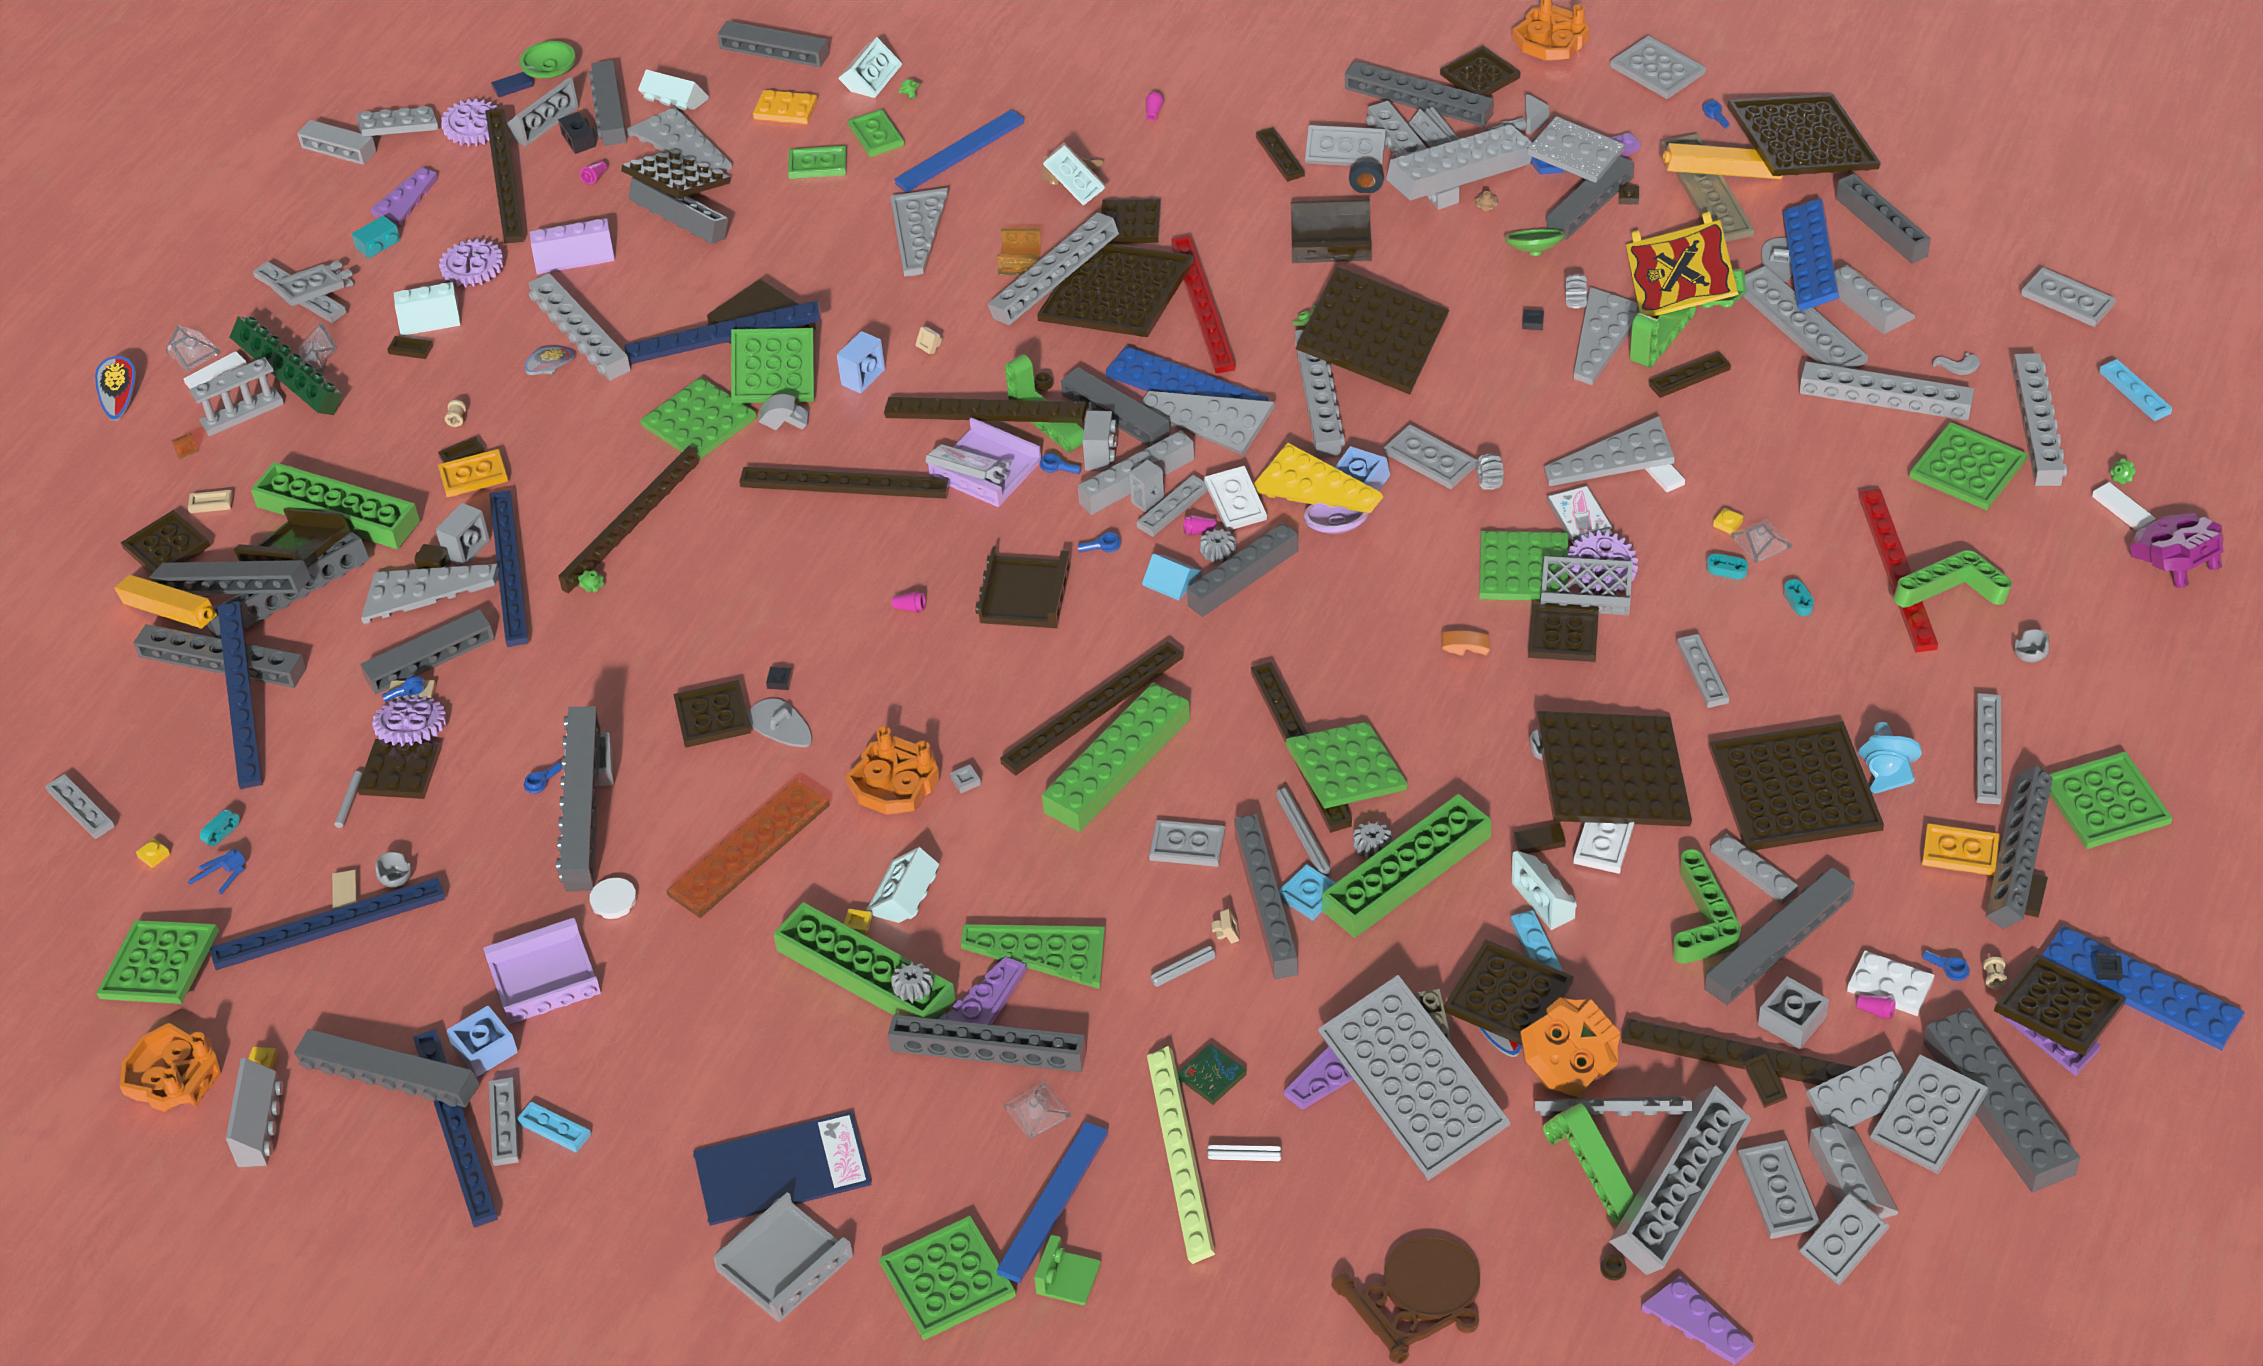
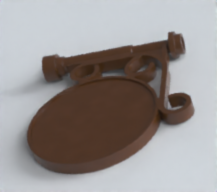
(1425, 1280)

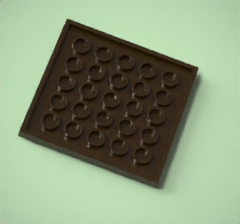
(1803, 134)
(1118, 290)
(1372, 330)
(1612, 768)
(1795, 786)

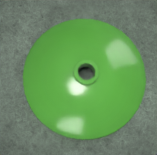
(547, 59)
(1534, 240)

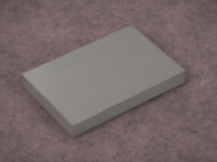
(1187, 843)
(1844, 1238)

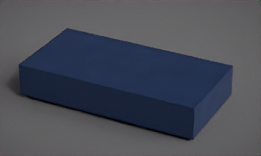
(512, 84)

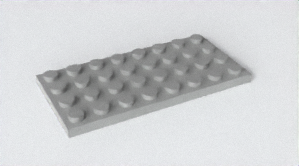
(1413, 1077)

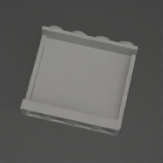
(781, 1258)

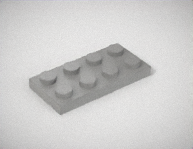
(396, 121)
(1344, 145)
(2068, 297)
(1430, 456)
(1858, 1092)
(1778, 1189)

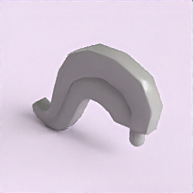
(1967, 366)

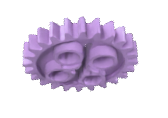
(467, 122)
(463, 268)
(1591, 549)
(409, 720)

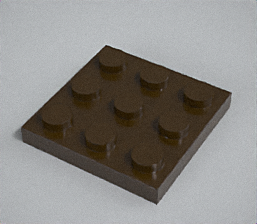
(1480, 72)
(1135, 219)
(165, 541)
(1563, 632)
(712, 713)
(399, 769)

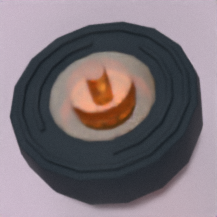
(1366, 177)

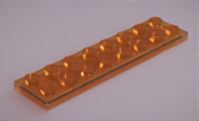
(747, 848)

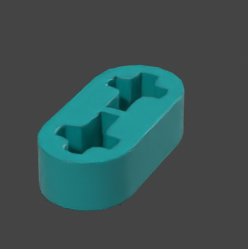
(1727, 566)
(1794, 598)
(219, 827)

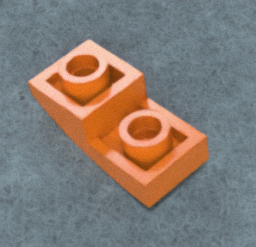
(1459, 641)

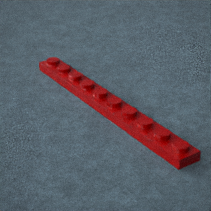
(1205, 309)
(1896, 567)

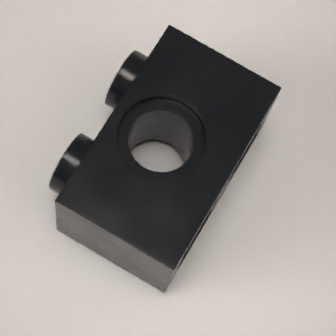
(577, 132)

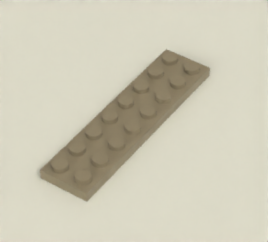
(1713, 195)

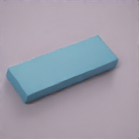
(553, 1126)

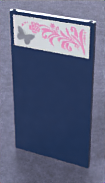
(801, 1159)

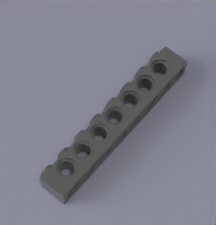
(1419, 93)
(336, 568)
(207, 654)
(2019, 847)
(987, 1043)

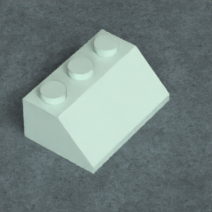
(870, 69)
(671, 90)
(1074, 174)
(427, 308)
(903, 886)
(1542, 890)

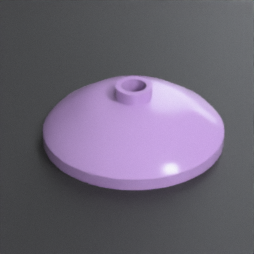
(1333, 520)

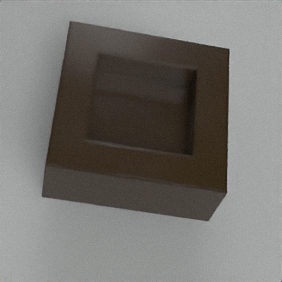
(1628, 194)

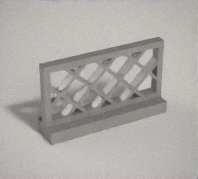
(1607, 604)

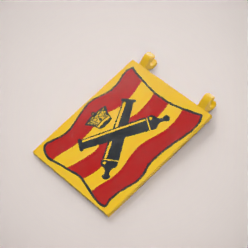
(1681, 268)

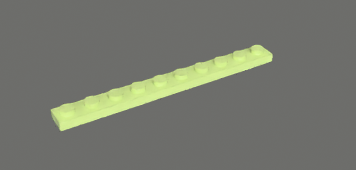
(1180, 1155)

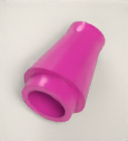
(1154, 103)
(592, 172)
(1197, 525)
(910, 602)
(1877, 1005)

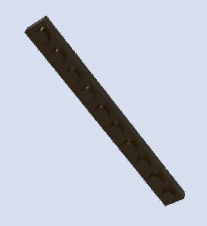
(504, 176)
(985, 410)
(844, 482)
(628, 519)
(1091, 708)
(1290, 726)
(1728, 1052)

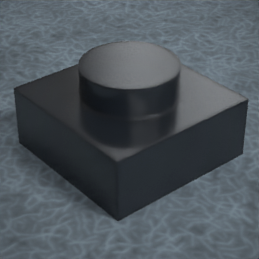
(1533, 319)
(779, 678)
(2108, 967)

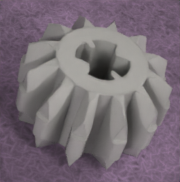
(1576, 291)
(1490, 471)
(1217, 545)
(1371, 839)
(912, 982)

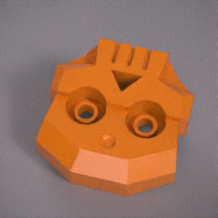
(1552, 31)
(893, 774)
(1556, 1058)
(181, 1076)

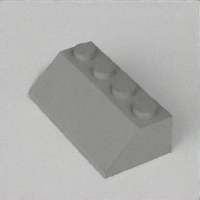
(543, 113)
(1870, 301)
(253, 1114)
(1850, 1168)

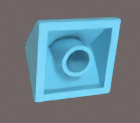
(1170, 576)

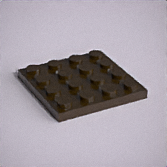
(675, 173)
(1506, 991)
(2060, 1005)

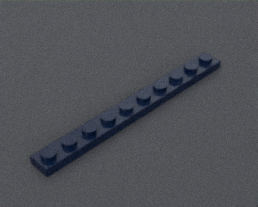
(721, 332)
(509, 568)
(239, 695)
(326, 923)
(459, 1142)

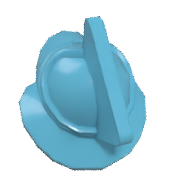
(1889, 758)

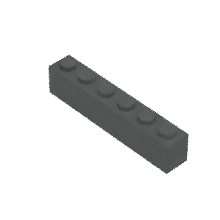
(773, 44)
(607, 103)
(1590, 198)
(682, 211)
(1883, 218)
(1129, 414)
(1242, 569)
(427, 651)

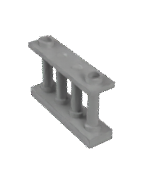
(243, 410)

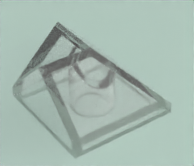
(190, 348)
(317, 348)
(1761, 540)
(1036, 1109)

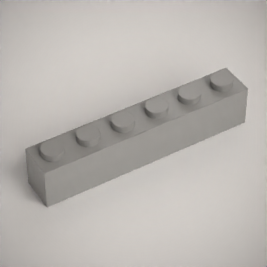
(1115, 482)

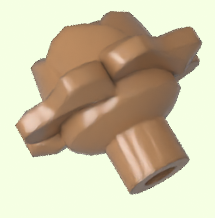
(1486, 201)

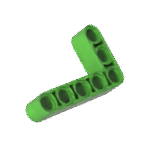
(1654, 336)
(1022, 387)
(1950, 572)
(1722, 926)
(1594, 1156)

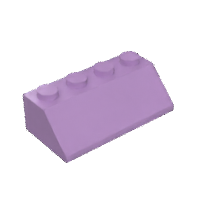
(571, 246)

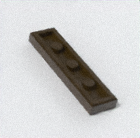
(1280, 154)
(1689, 375)

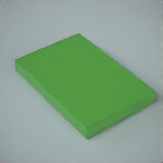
(875, 133)
(817, 162)

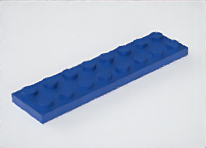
(1811, 254)
(1160, 375)
(2150, 990)

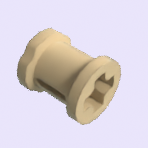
(454, 416)
(1993, 973)

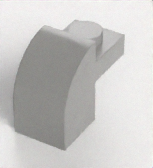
(781, 409)

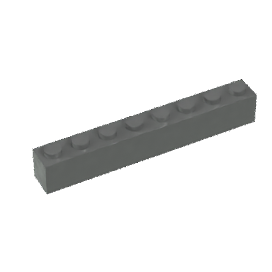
(234, 577)
(1266, 897)
(1779, 936)
(386, 1068)

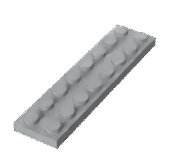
(1805, 327)

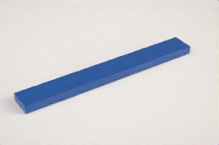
(959, 151)
(1052, 1202)

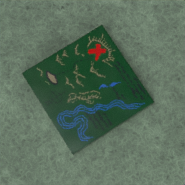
(1211, 1074)

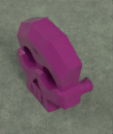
(2179, 544)

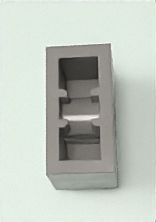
(1146, 485)

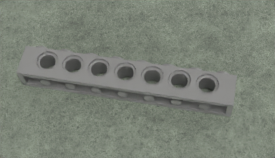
(1403, 141)
(1053, 268)
(579, 327)
(1886, 391)
(1320, 403)
(2038, 420)

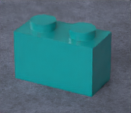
(375, 237)

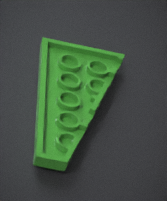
(1056, 950)

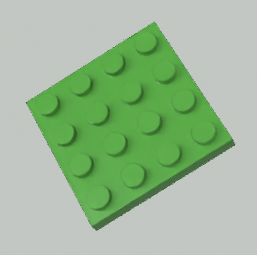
(772, 364)
(698, 418)
(1968, 466)
(1515, 562)
(1346, 764)
(2107, 800)
(157, 961)
(946, 1278)

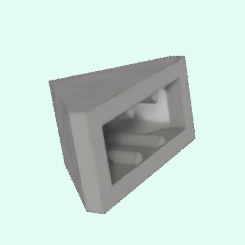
(1535, 113)

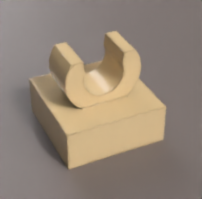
(928, 340)
(1226, 927)

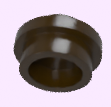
(1043, 381)
(1613, 1267)

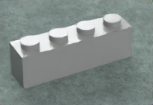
(336, 142)

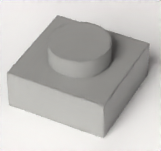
(965, 779)

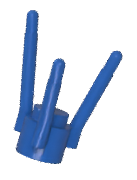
(230, 861)

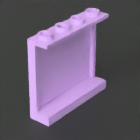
(996, 445)
(541, 971)

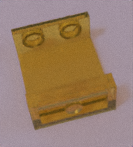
(1019, 251)

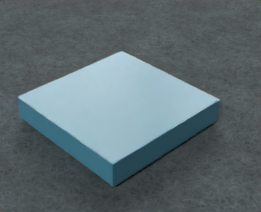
(1305, 891)

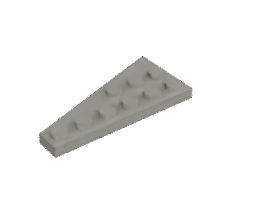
(675, 131)
(916, 226)
(1604, 329)
(1216, 419)
(1628, 451)
(421, 587)
(1621, 1105)

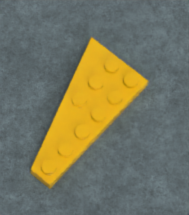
(1312, 481)

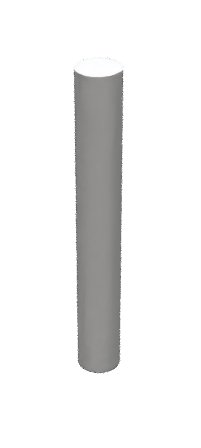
(348, 799)

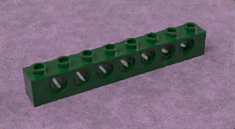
(286, 365)

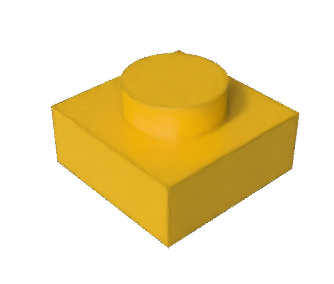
(1728, 521)
(153, 853)
(858, 920)
(264, 1056)

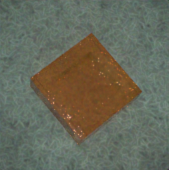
(185, 445)

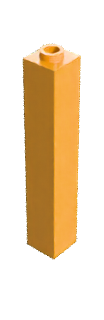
(1715, 161)
(165, 601)

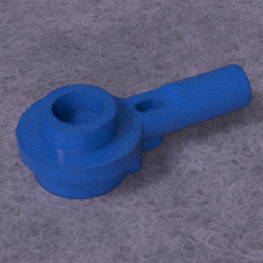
(1713, 111)
(1052, 463)
(1108, 542)
(412, 686)
(536, 781)
(1955, 968)

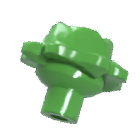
(909, 87)
(2123, 471)
(591, 581)

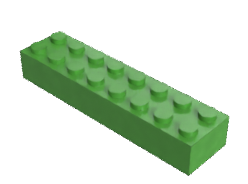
(367, 513)
(1115, 757)
(1406, 865)
(856, 963)

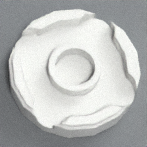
(613, 898)

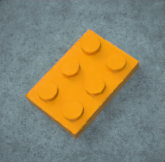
(785, 106)
(472, 473)
(1960, 849)

